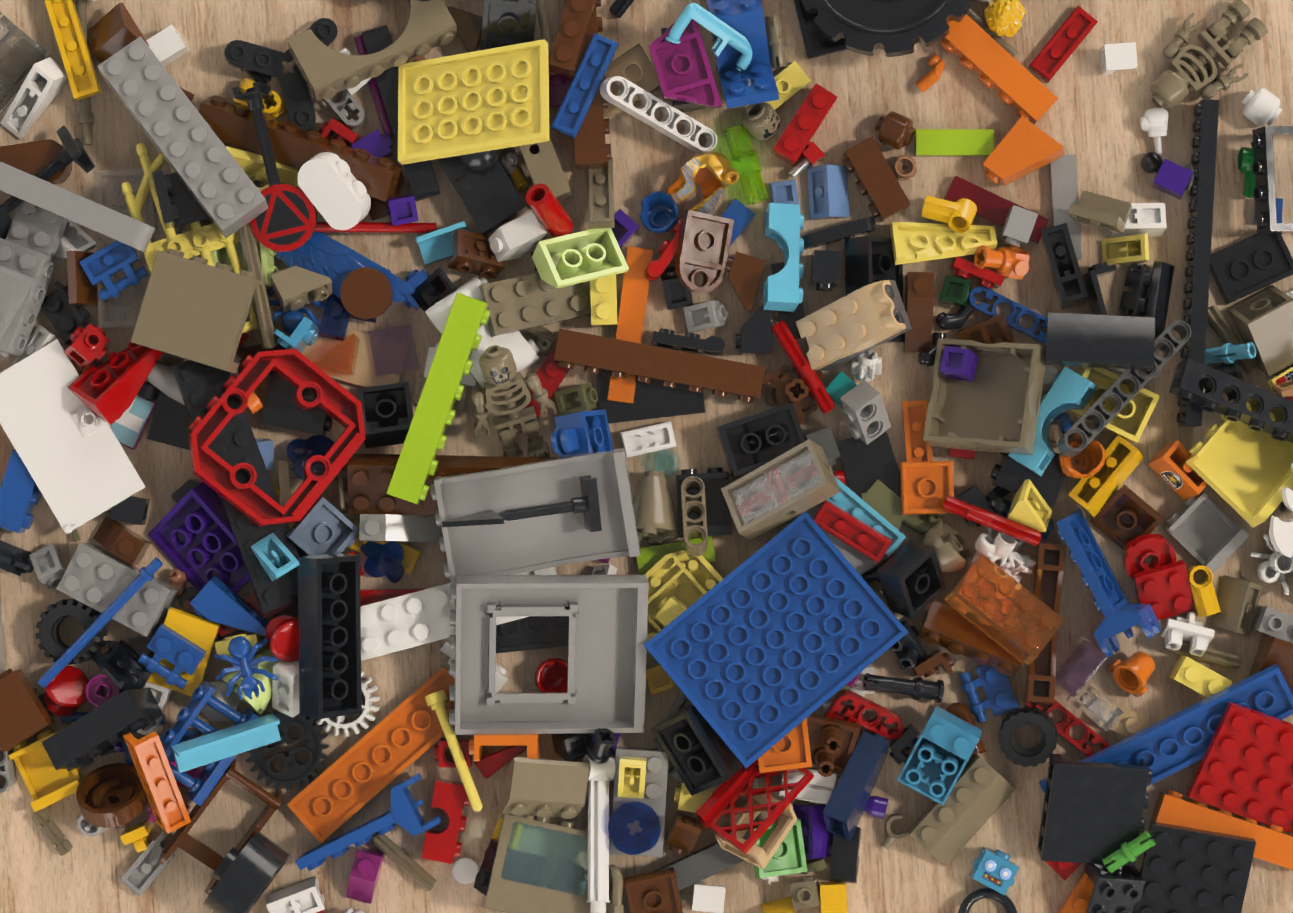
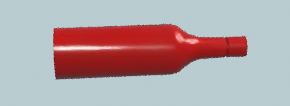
(549, 210)

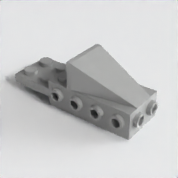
(26, 272)

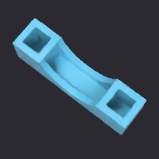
(783, 226)
(1068, 392)

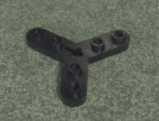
(269, 63)

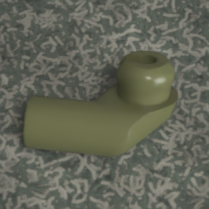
(922, 524)

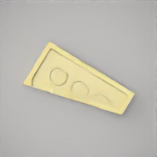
(935, 241)

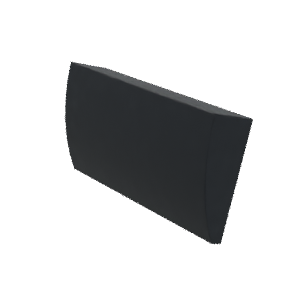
(1100, 341)

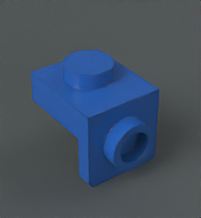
(414, 279)

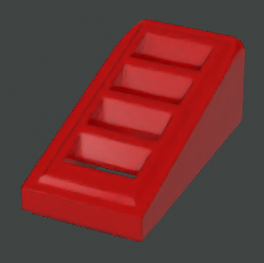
(495, 761)

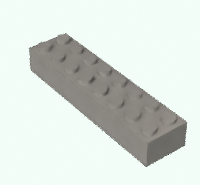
(183, 137)

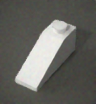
(34, 96)

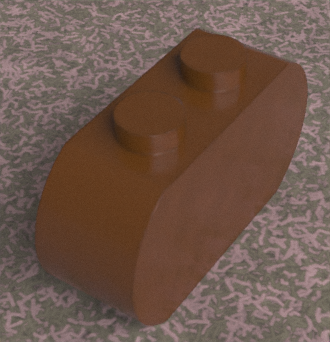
(34, 157)

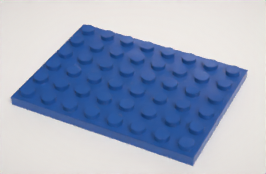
(775, 639)

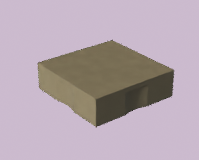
(997, 408)

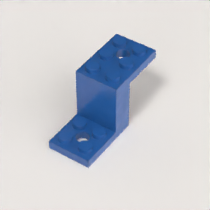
(757, 81)

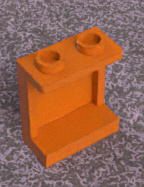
(477, 742)

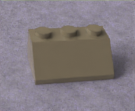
(544, 788)

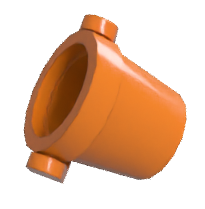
(1133, 672)

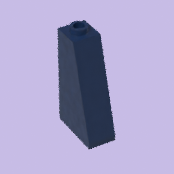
(855, 785)

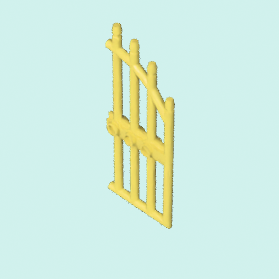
(196, 242)

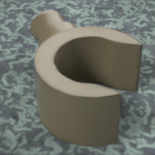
(890, 836)

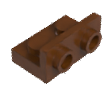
(474, 255)

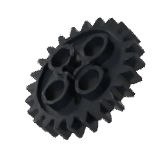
(294, 770)

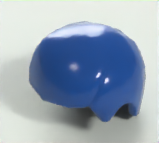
(659, 212)

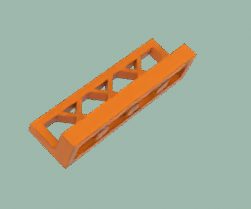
(158, 781)

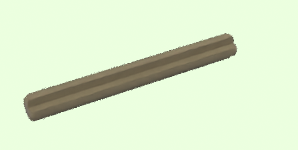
(260, 298)

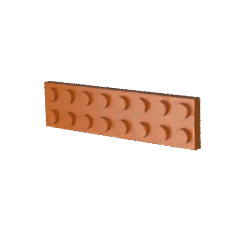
(372, 761)

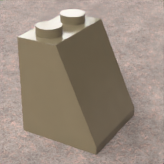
(1268, 323)

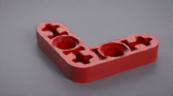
(859, 705)

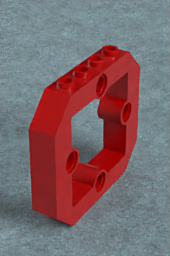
(328, 396)

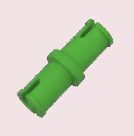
(1129, 852)

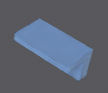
(828, 192)

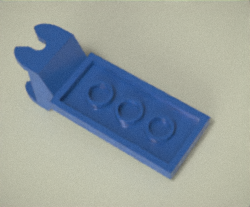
(1106, 590)
(403, 812)

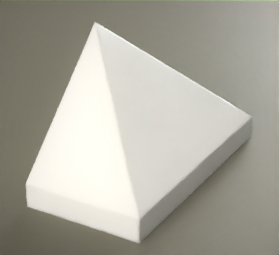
(74, 239)

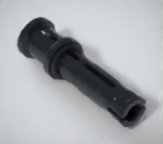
(915, 688)

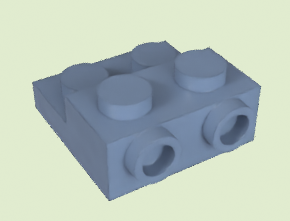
(323, 530)

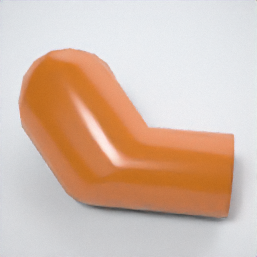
(932, 76)

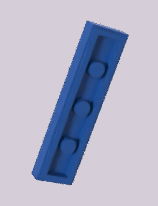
(584, 85)

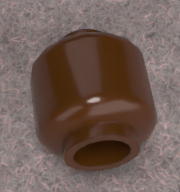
(895, 130)

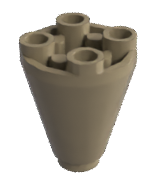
(655, 509)

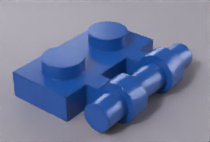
(110, 261)
(175, 649)
(996, 688)

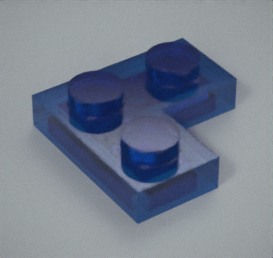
(336, 319)

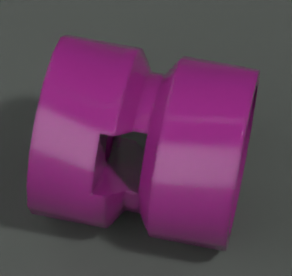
(101, 689)

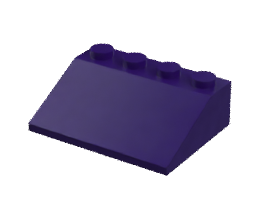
(201, 541)

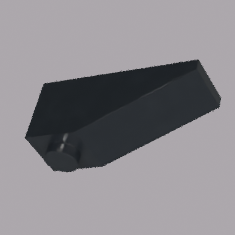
(1064, 266)

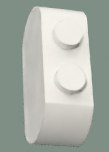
(334, 190)

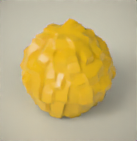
(1004, 17)

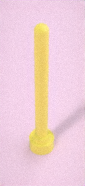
(438, 702)

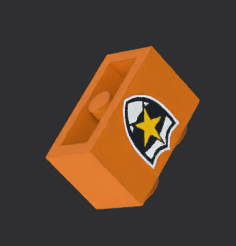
(1172, 468)

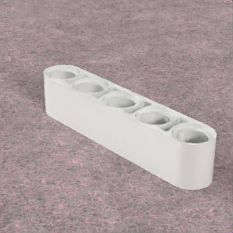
(670, 118)

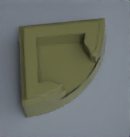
(815, 865)

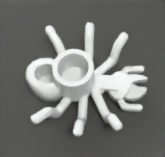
(1004, 548)
(1275, 566)

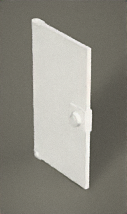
(62, 441)

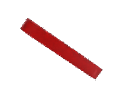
(1067, 722)

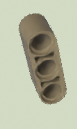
(694, 504)

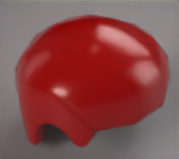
(552, 676)

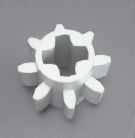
(866, 366)

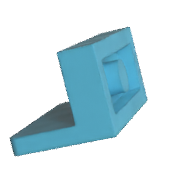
(439, 243)

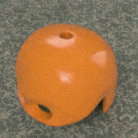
(1088, 460)

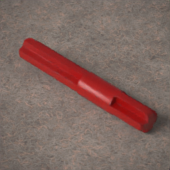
(803, 367)
(991, 520)

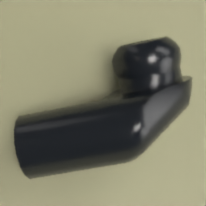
(954, 321)
(929, 357)

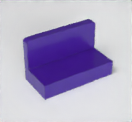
(815, 836)

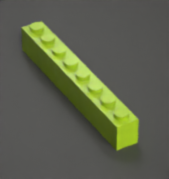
(437, 399)

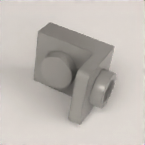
(705, 316)
(48, 566)

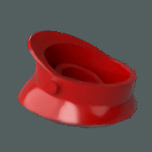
(284, 638)
(66, 691)

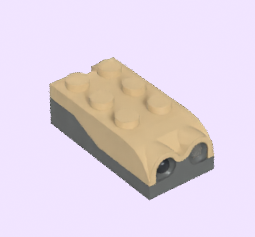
(854, 325)

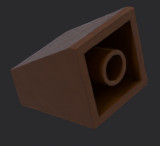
(1275, 651)

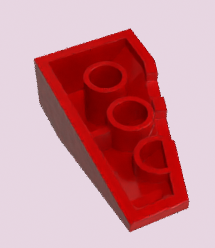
(114, 384)

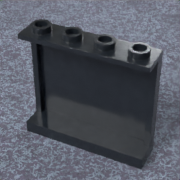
(1091, 809)

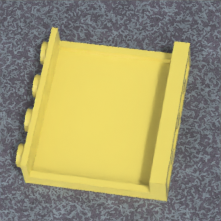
(1244, 467)

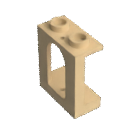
(761, 856)

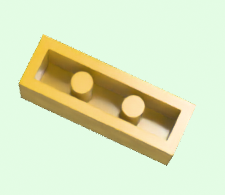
(1095, 491)

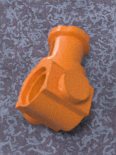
(1006, 260)

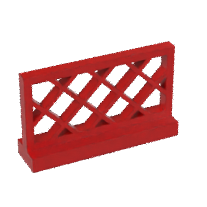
(734, 788)

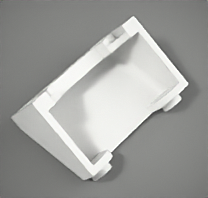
(523, 351)

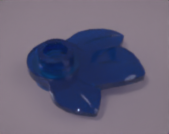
(312, 446)
(384, 560)

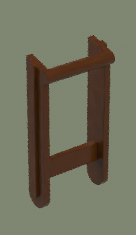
(201, 851)

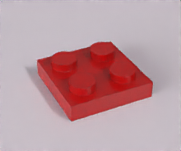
(1165, 589)

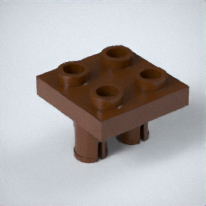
(831, 743)

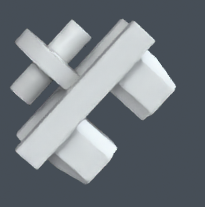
(1187, 630)

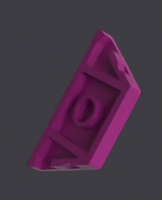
(685, 68)

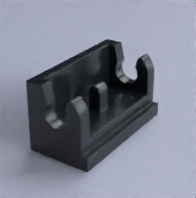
(122, 665)

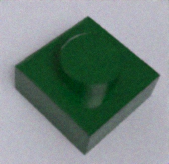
(955, 291)

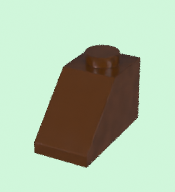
(744, 277)
(121, 541)

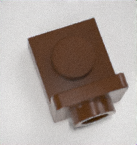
(929, 666)

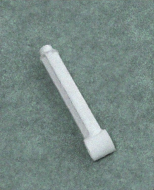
(598, 836)

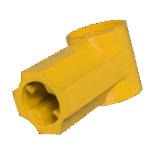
(956, 214)
(1204, 592)

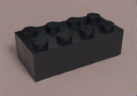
(102, 729)

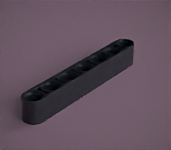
(419, 174)

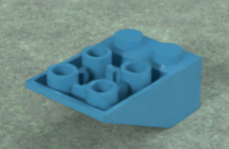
(939, 755)

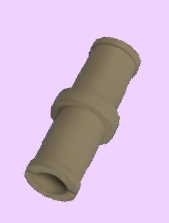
(775, 42)

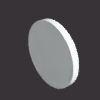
(465, 870)

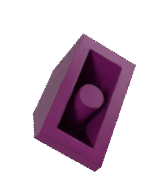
(365, 874)

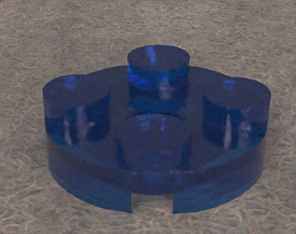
(620, 833)

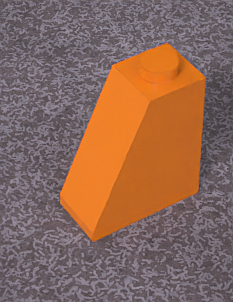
(1020, 153)

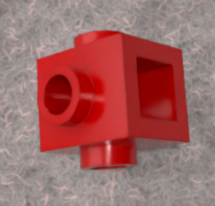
(87, 345)

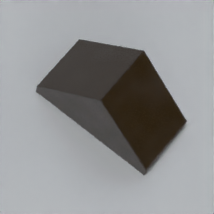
(468, 28)

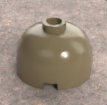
(947, 547)

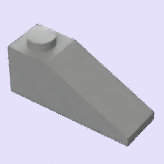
(398, 528)

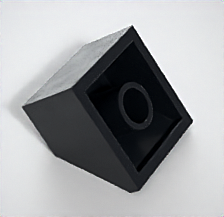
(386, 413)

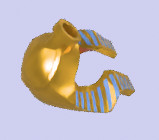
(711, 172)

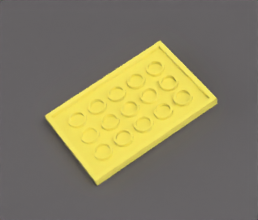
(473, 102)

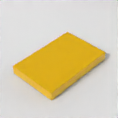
(200, 632)

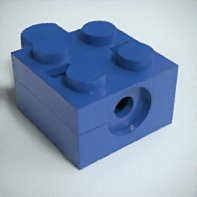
(581, 433)

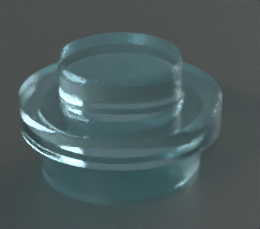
(666, 461)

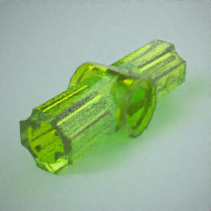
(746, 163)

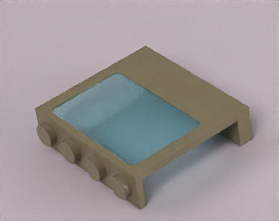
(539, 868)

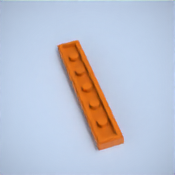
(631, 316)

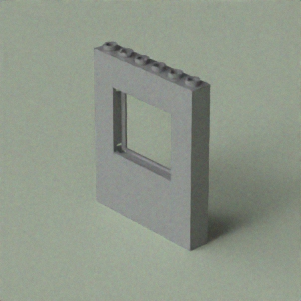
(603, 653)

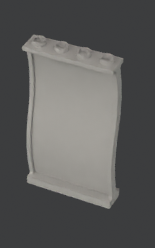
(541, 540)

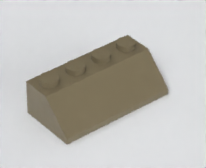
(973, 800)

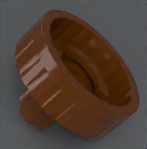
(121, 795)

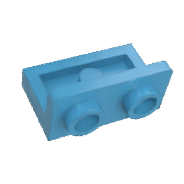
(303, 335)

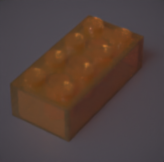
(1004, 610)

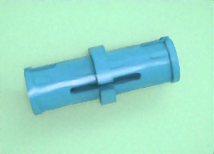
(1230, 352)

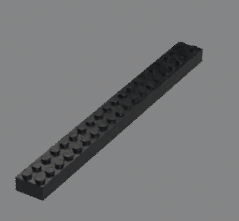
(1199, 245)

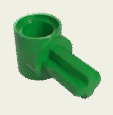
(1245, 162)

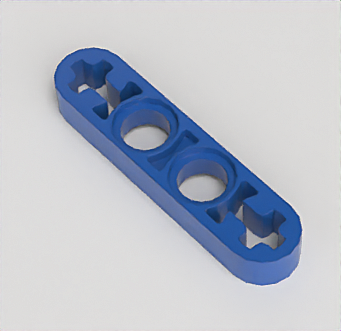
(1013, 318)

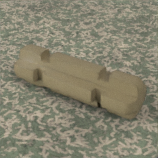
(52, 832)

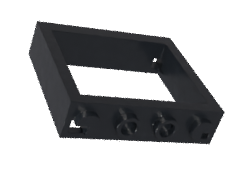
(1264, 176)

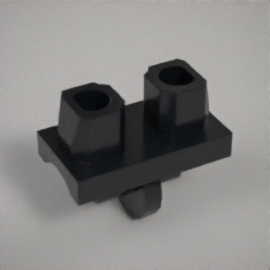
(909, 648)

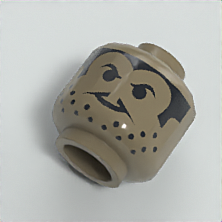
(761, 121)

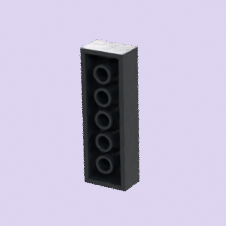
(329, 635)

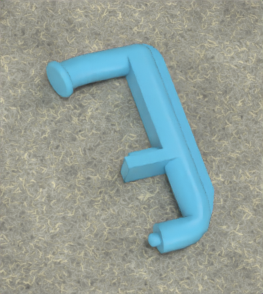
(716, 26)

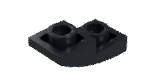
(845, 858)

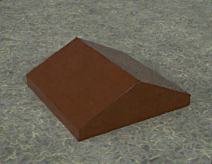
(113, 33)
(1126, 517)

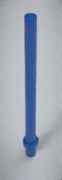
(146, 574)

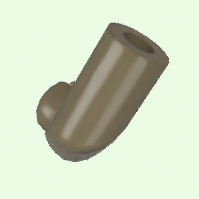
(544, 338)

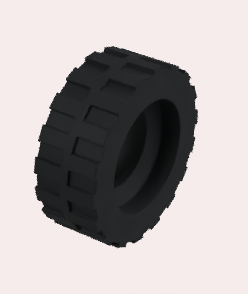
(1021, 755)

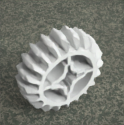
(339, 722)

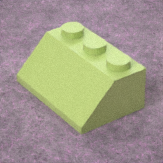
(579, 257)

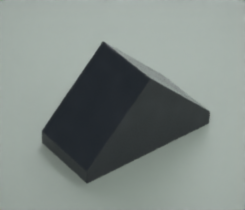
(433, 289)

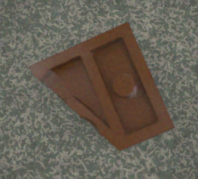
(988, 331)

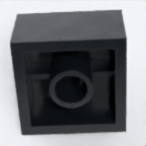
(909, 578)

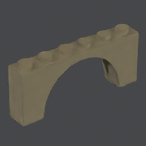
(332, 71)

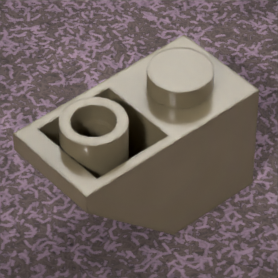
(299, 287)

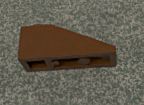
(919, 309)
(683, 833)

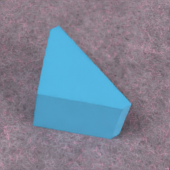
(274, 556)

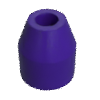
(876, 806)

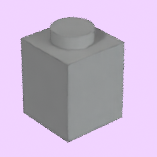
(1018, 226)

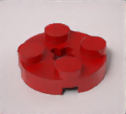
(1145, 545)

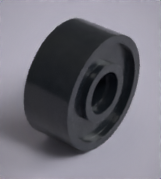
(245, 875)

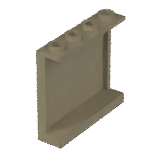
(195, 309)

